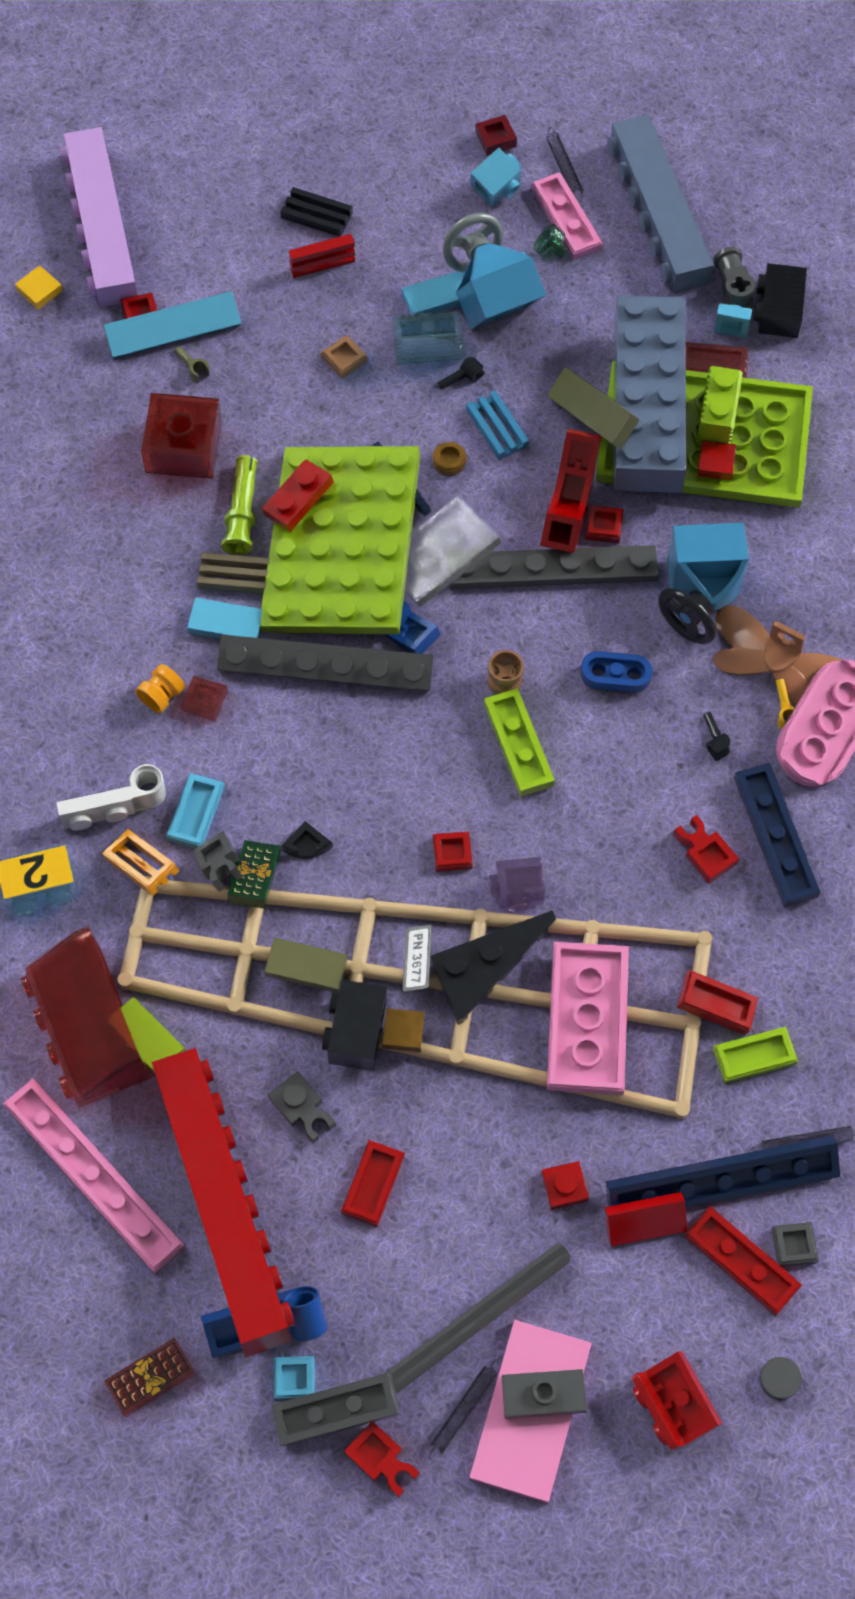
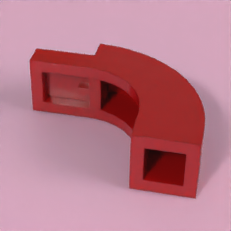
(572, 491)

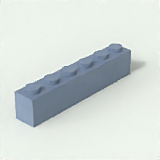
(660, 204)

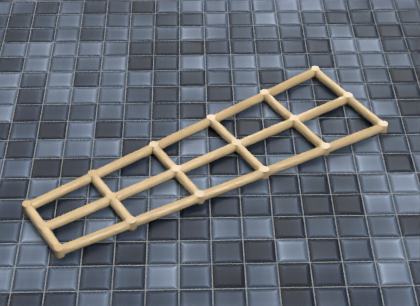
(359, 969)

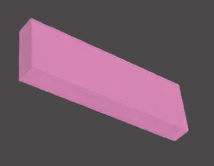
(567, 214)

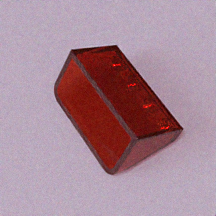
(83, 1019)

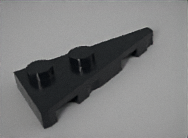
(475, 967)

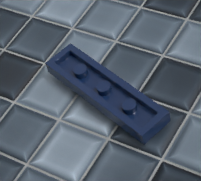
(777, 835)

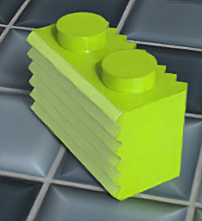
(719, 405)

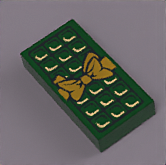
(258, 867)

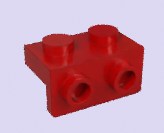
(675, 1402)

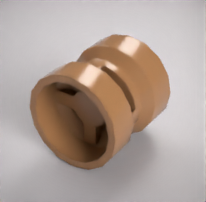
(505, 665)

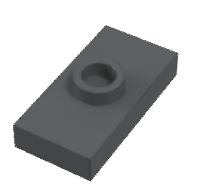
(544, 1393)

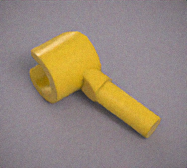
(786, 708)

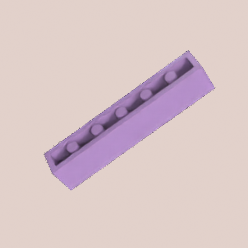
(100, 217)

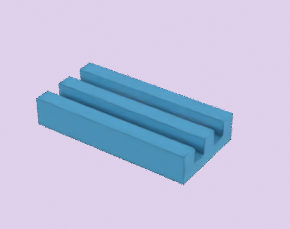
(484, 403)

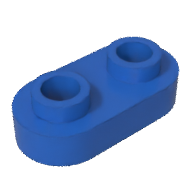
(616, 668)

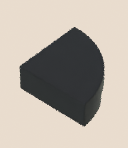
(306, 842)

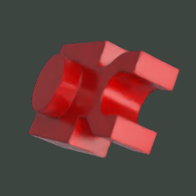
(708, 853)
(377, 1454)

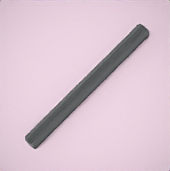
(479, 1316)

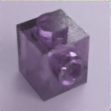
(518, 883)

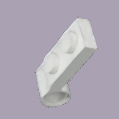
(114, 804)

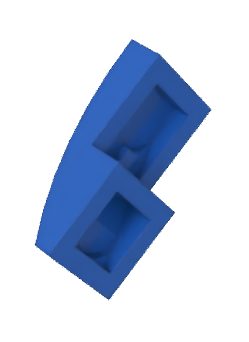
(415, 632)

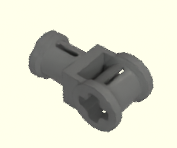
(736, 281)

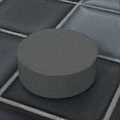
(780, 1378)

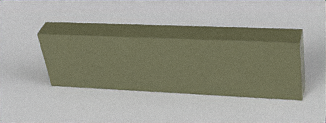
(593, 407)

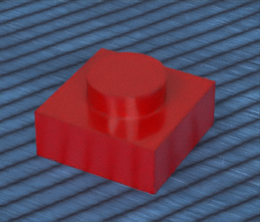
(565, 1185)

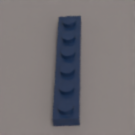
(734, 1175)

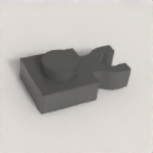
(218, 859)
(299, 1102)

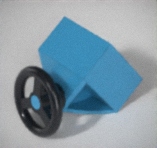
(704, 574)

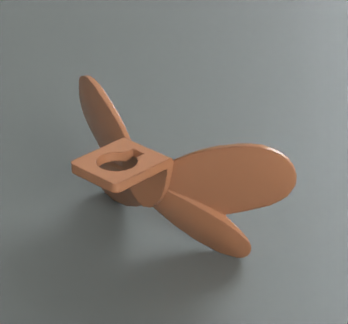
(759, 652)

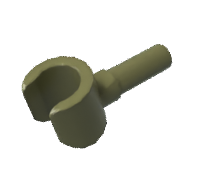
(192, 364)

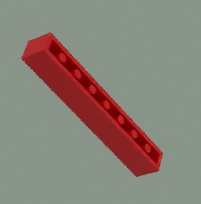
(221, 1203)

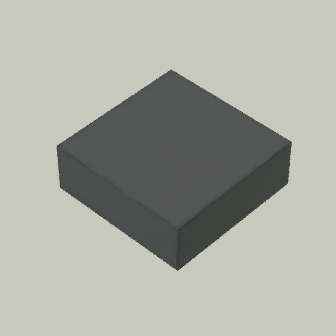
(794, 1244)

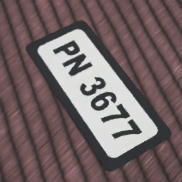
(417, 958)

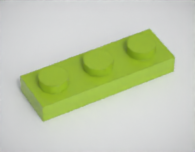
(519, 742)

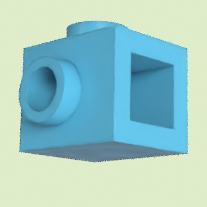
(496, 177)

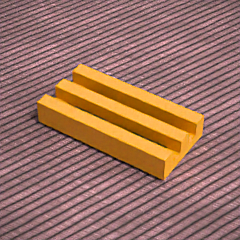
(157, 876)

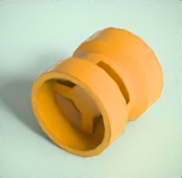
(160, 688)

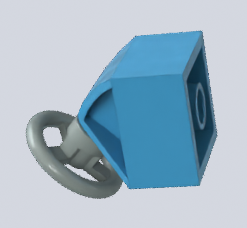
(496, 277)

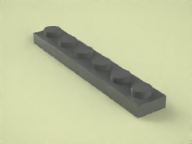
(561, 567)
(325, 662)

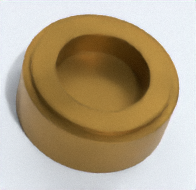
(449, 458)

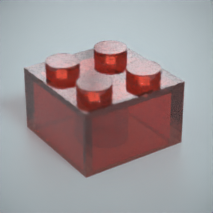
(181, 435)

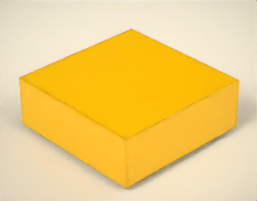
(38, 287)

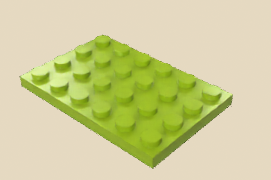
(768, 438)
(351, 550)

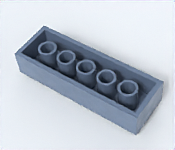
(653, 388)

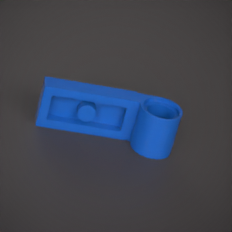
(305, 1308)

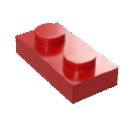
(297, 495)

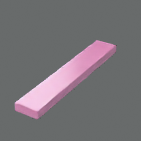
(94, 1176)

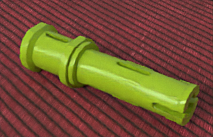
(240, 518)

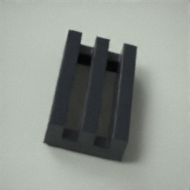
(319, 207)

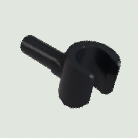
(469, 368)
(719, 745)

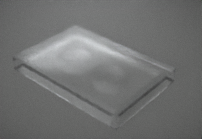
(446, 549)

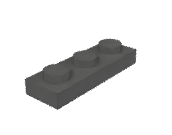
(336, 1409)

